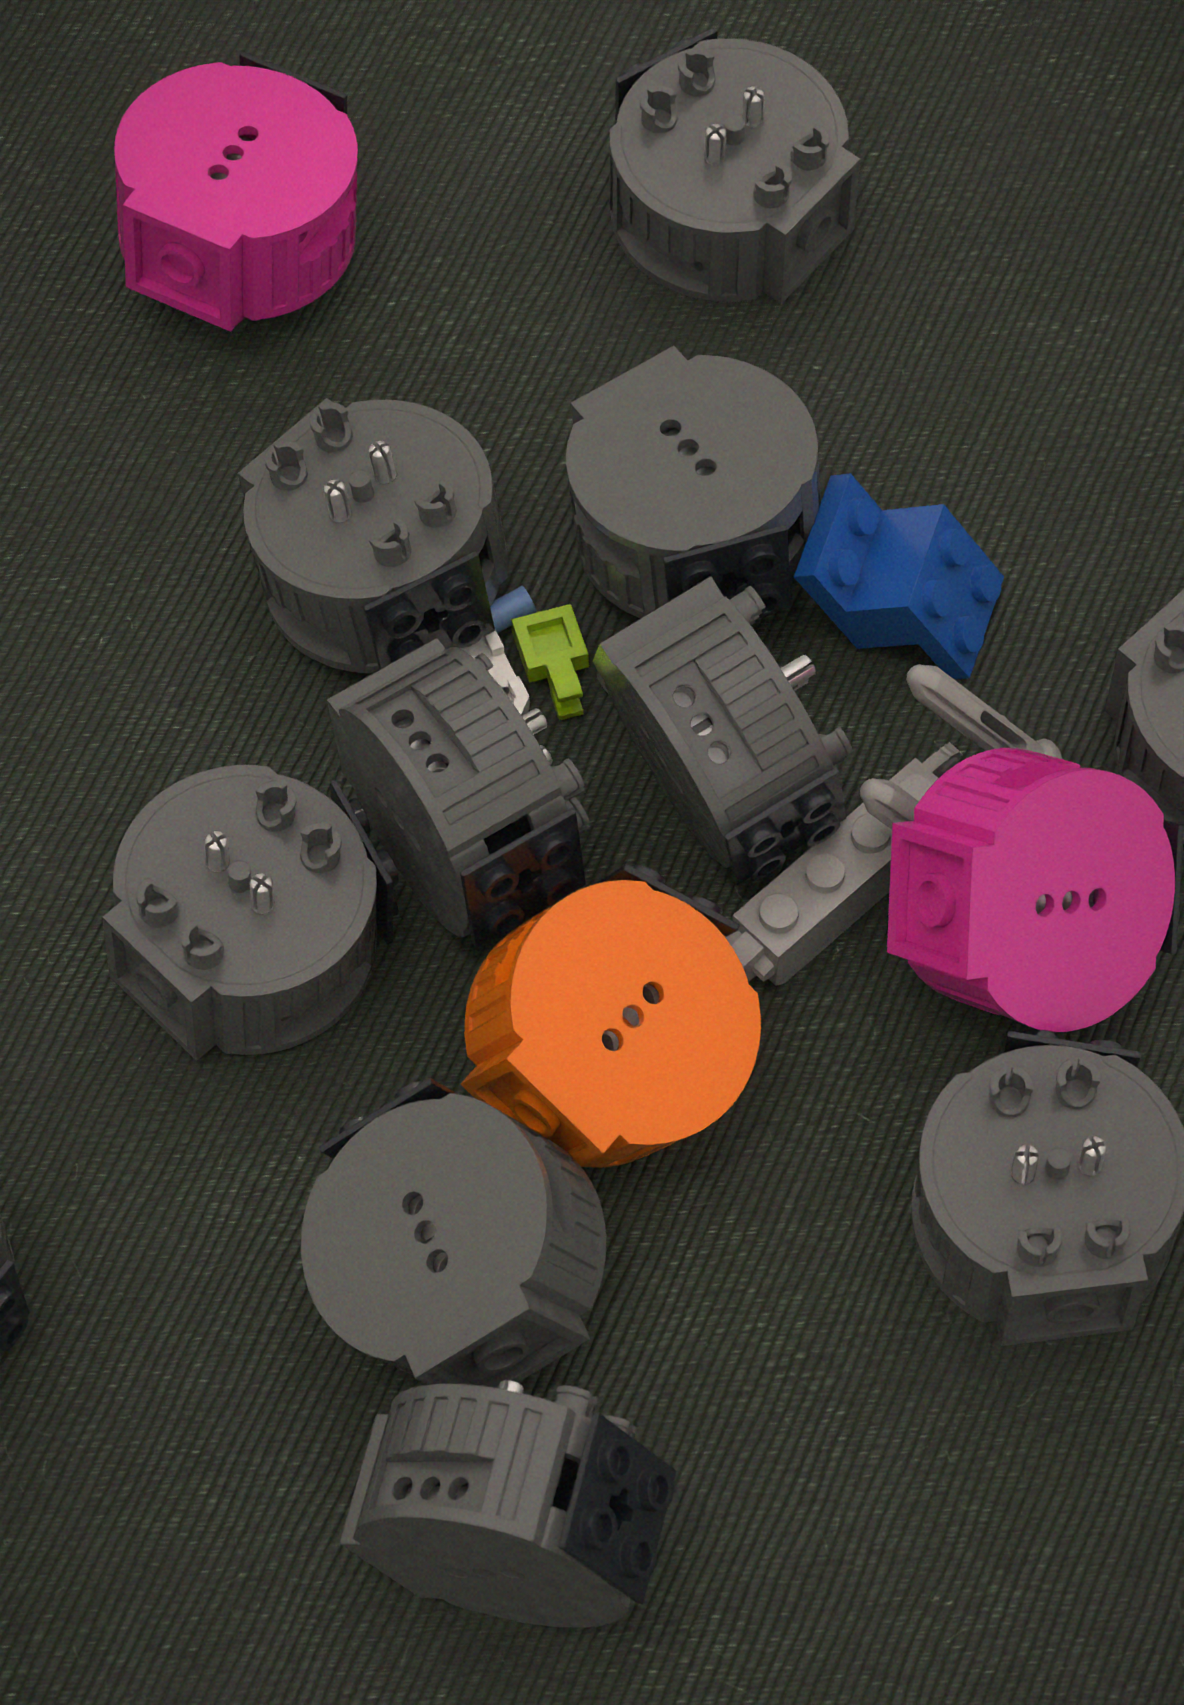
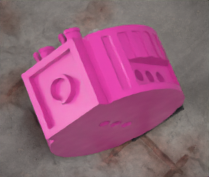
(236, 191)
(1035, 888)

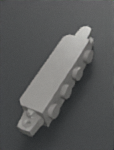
(826, 886)

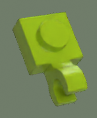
(553, 649)

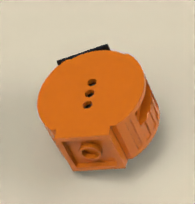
(614, 1020)

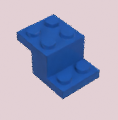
(899, 576)

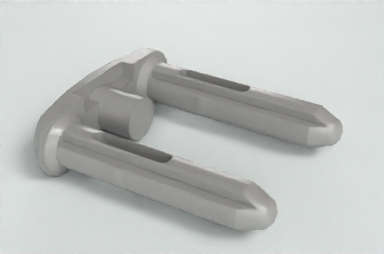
(964, 713)

